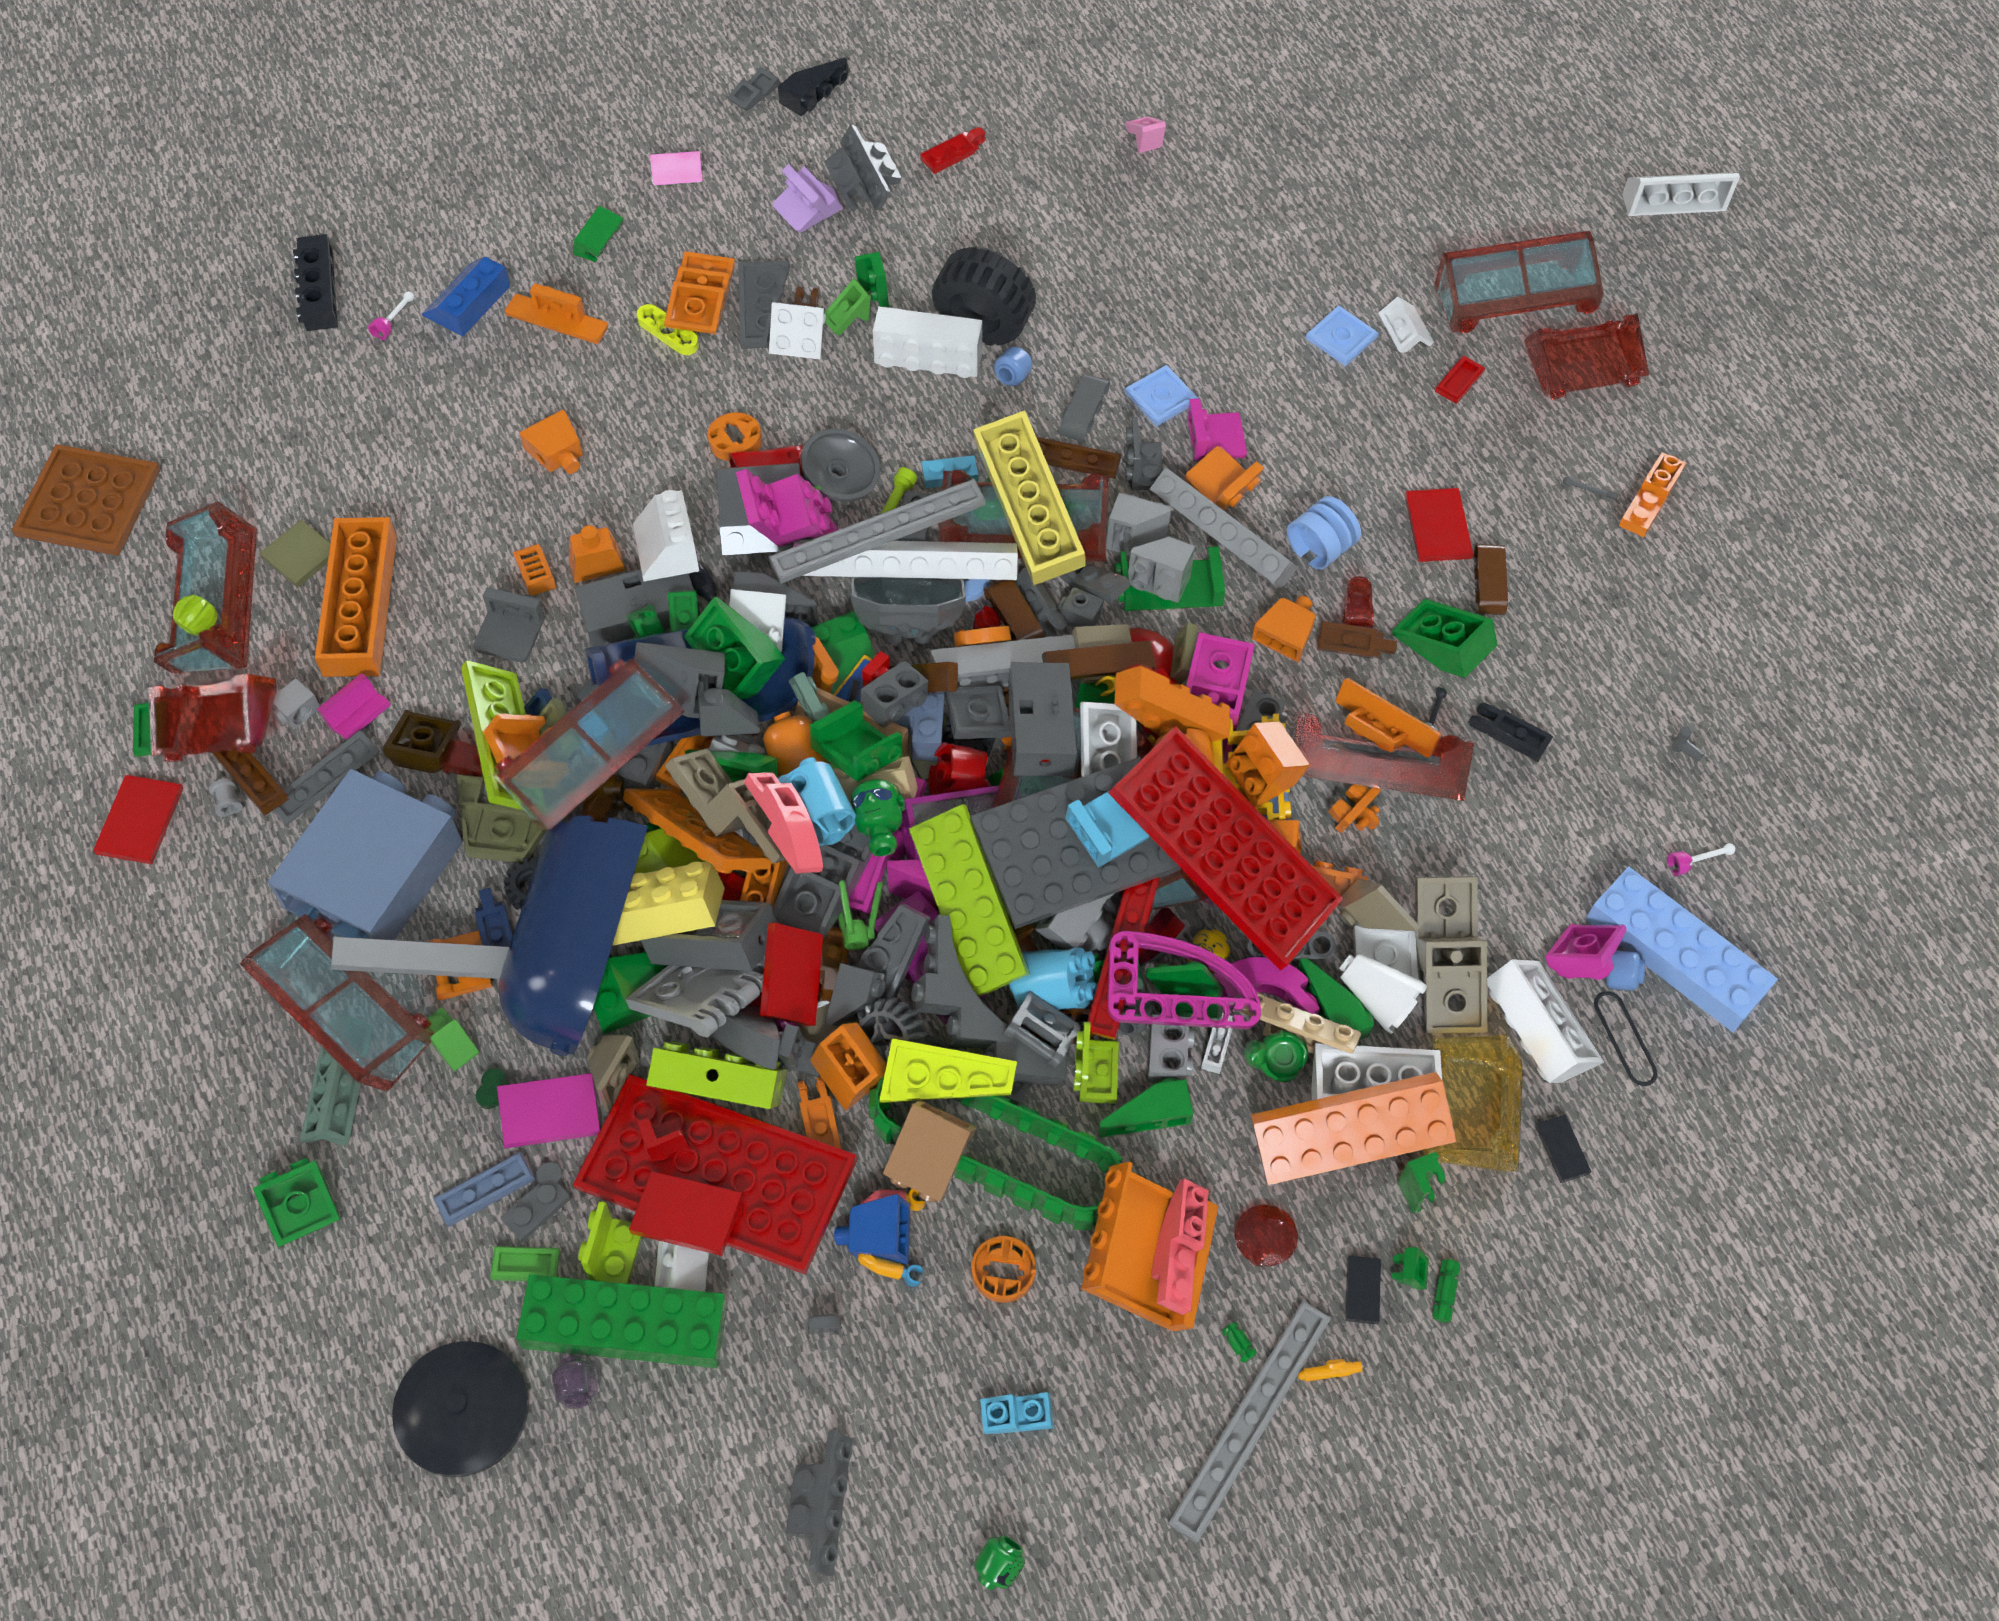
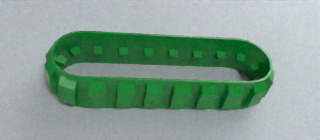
(998, 1182)

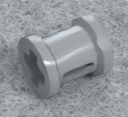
(225, 797)

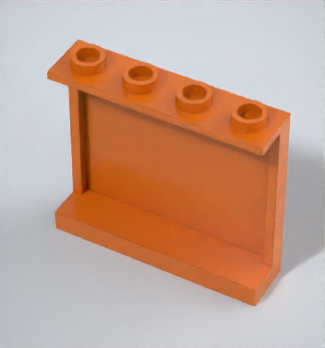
(1126, 1246)

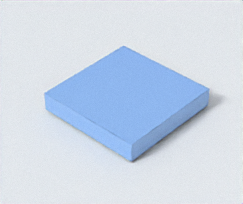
(1342, 335)
(1160, 395)

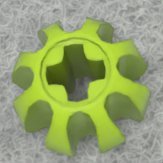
(194, 614)

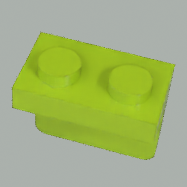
(1095, 1068)

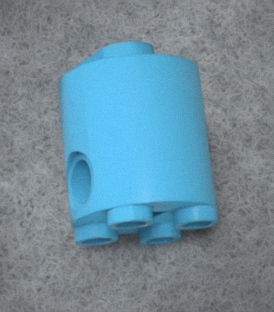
(823, 799)
(1058, 978)

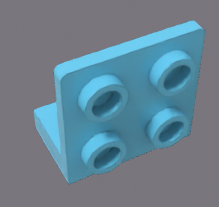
(1104, 828)

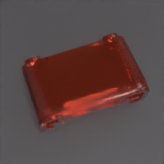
(1588, 356)
(210, 716)

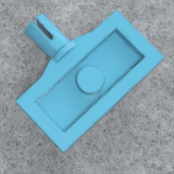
(934, 469)

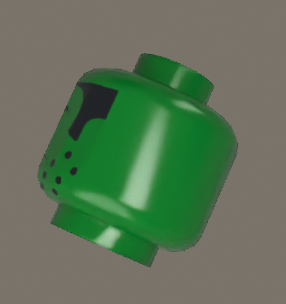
(999, 1562)

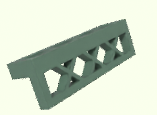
(336, 1107)

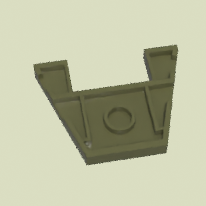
(494, 830)

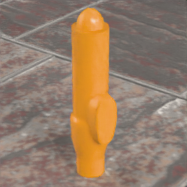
(1332, 1369)

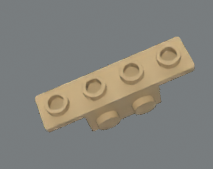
(1307, 1026)

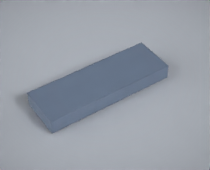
(484, 1189)

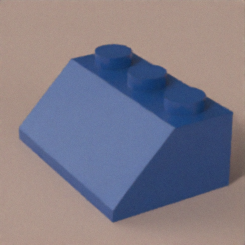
(469, 296)

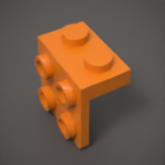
(1223, 478)

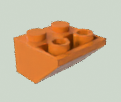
(1267, 762)
(849, 1064)

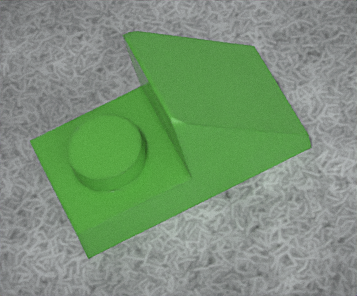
(851, 303)
(451, 1040)

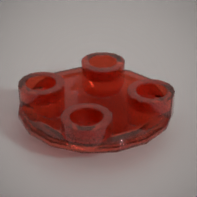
(1266, 1235)

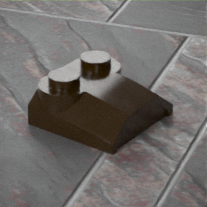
(420, 741)
(605, 800)

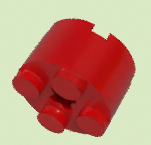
(957, 769)

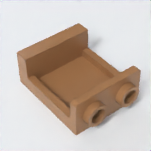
(928, 1151)

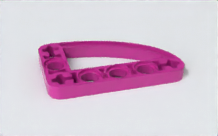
(1168, 1002)

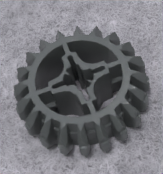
(890, 1020)

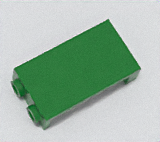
(1203, 590)

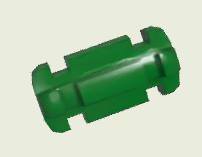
(1239, 1342)

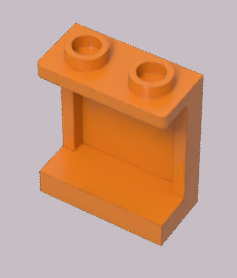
(512, 734)

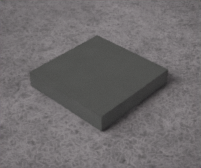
(978, 712)

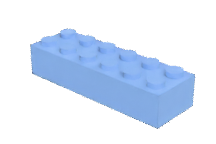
(1683, 949)

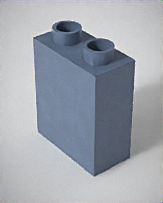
(367, 857)

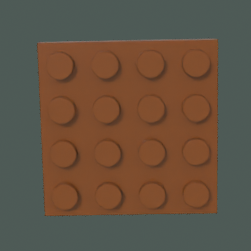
(86, 499)

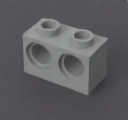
(1163, 1049)

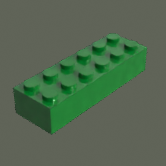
(622, 1321)

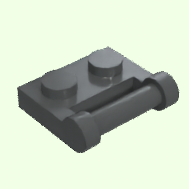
(1048, 1024)

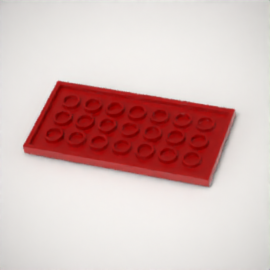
(1226, 847)
(784, 1177)

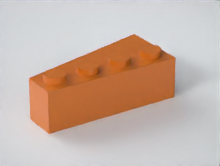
(1165, 705)

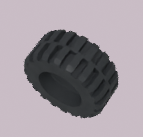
(987, 289)

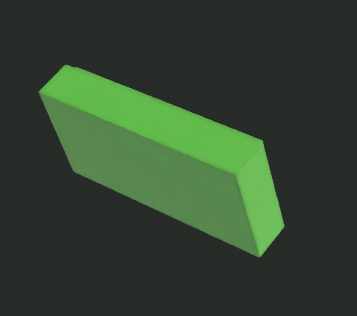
(519, 1262)

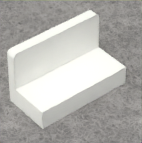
(1404, 325)
(681, 1267)

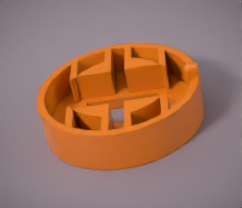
(721, 443)
(982, 636)
(1006, 1255)

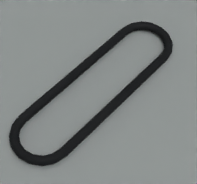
(1655, 1073)

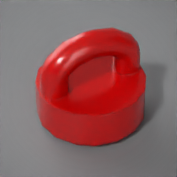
(986, 618)

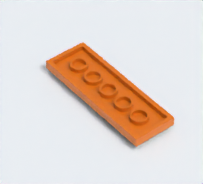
(682, 820)

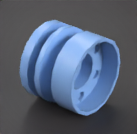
(1326, 530)

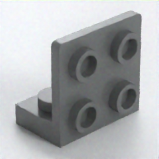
(1143, 459)

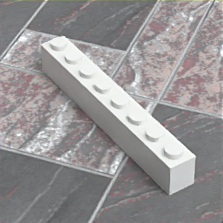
(928, 560)

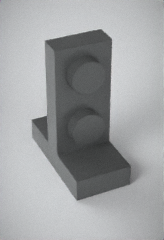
(796, 1051)

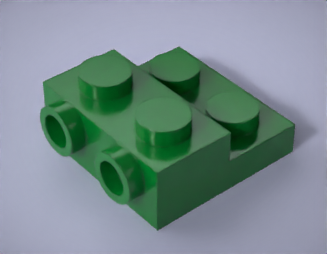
(296, 1201)

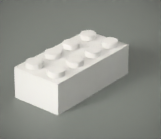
(927, 342)

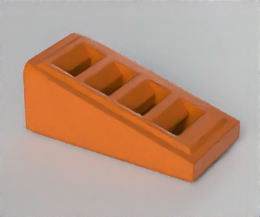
(538, 584)

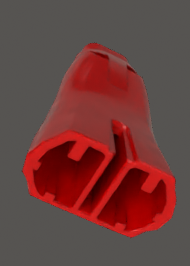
(775, 456)

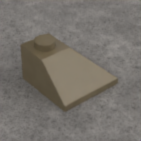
(1373, 907)
(610, 1066)

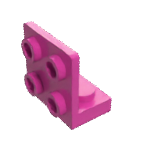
(1214, 430)

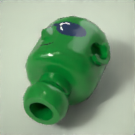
(878, 814)

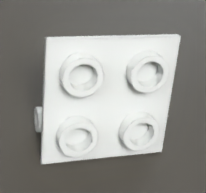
(796, 330)
(762, 610)

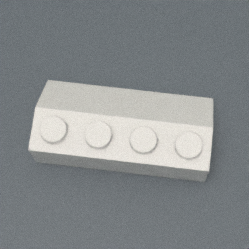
(1679, 193)
(665, 537)
(1106, 737)
(1542, 1020)
(1368, 1066)

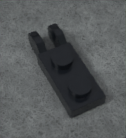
(1511, 731)

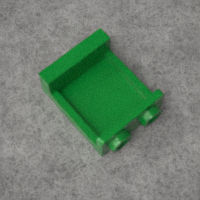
(853, 742)

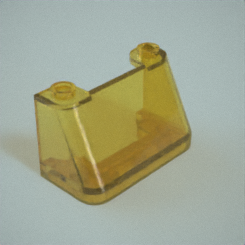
(1484, 1101)

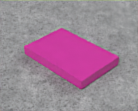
(548, 1110)

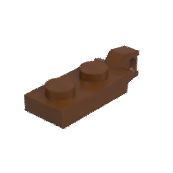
(1354, 640)
(832, 955)

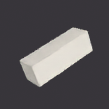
(1216, 1048)

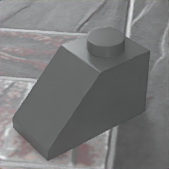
(725, 714)
(852, 992)

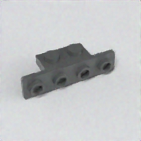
(873, 165)
(819, 1501)

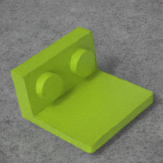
(610, 1248)

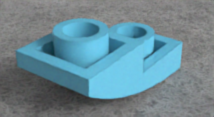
(1016, 1414)

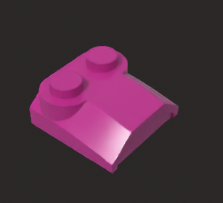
(1585, 951)

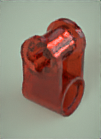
(1358, 608)
(462, 760)

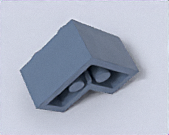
(926, 727)

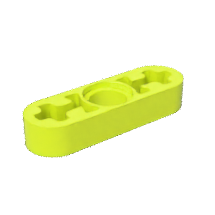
(671, 339)

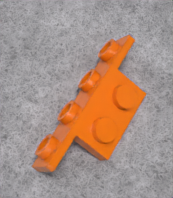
(556, 312)
(1384, 722)

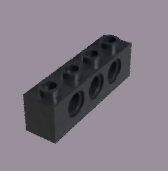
(316, 283)

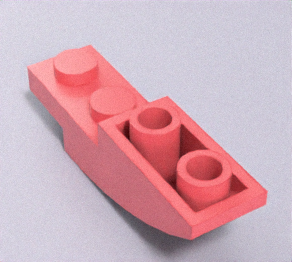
(790, 821)
(1177, 1244)

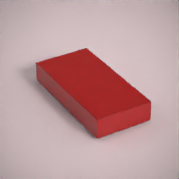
(1460, 379)

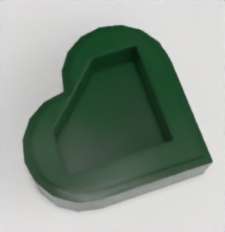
(487, 1094)

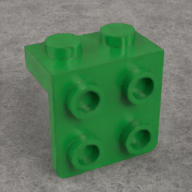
(1189, 980)

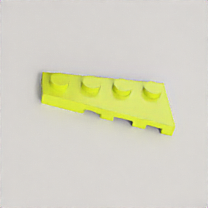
(935, 1072)

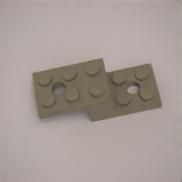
(720, 802)
(1451, 955)

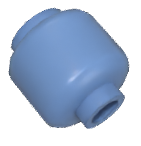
(1013, 366)
(1627, 971)

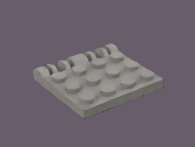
(695, 993)

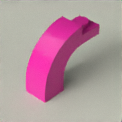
(1266, 978)

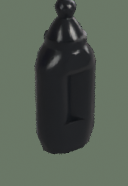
(703, 583)

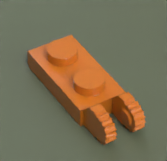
(818, 1115)

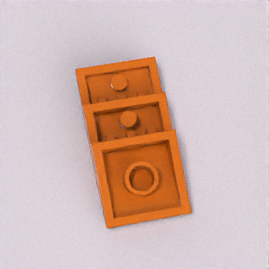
(699, 293)

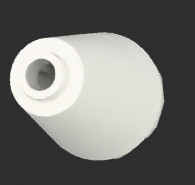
(1381, 989)

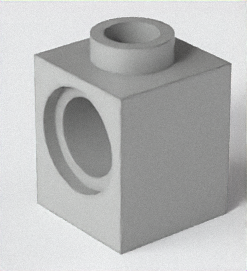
(294, 704)

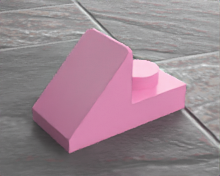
(1148, 132)

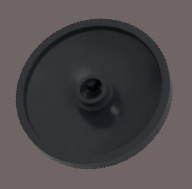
(460, 1409)

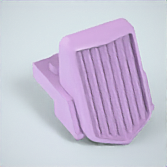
(806, 199)

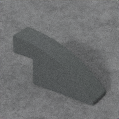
(750, 1036)

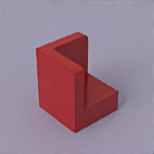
(663, 1138)

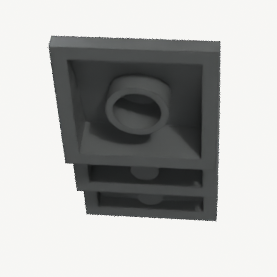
(814, 898)

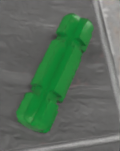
(1446, 1290)

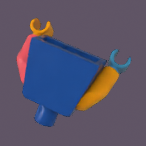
(880, 1233)

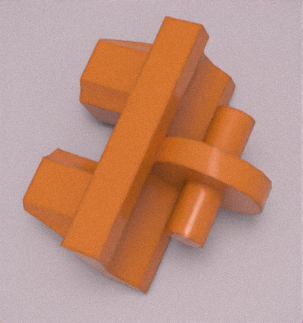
(1346, 814)

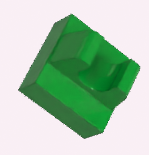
(1414, 1270)

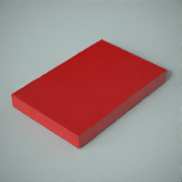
(1438, 525)
(138, 819)
(791, 974)
(686, 1213)

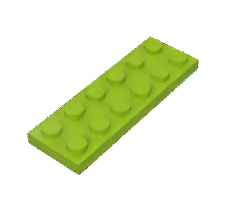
(491, 693)
(970, 896)

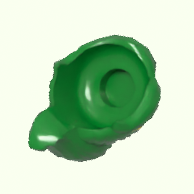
(1277, 1055)

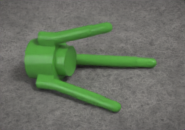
(854, 931)

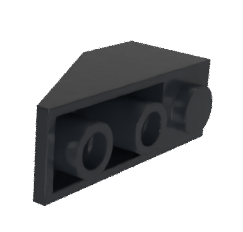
(807, 87)

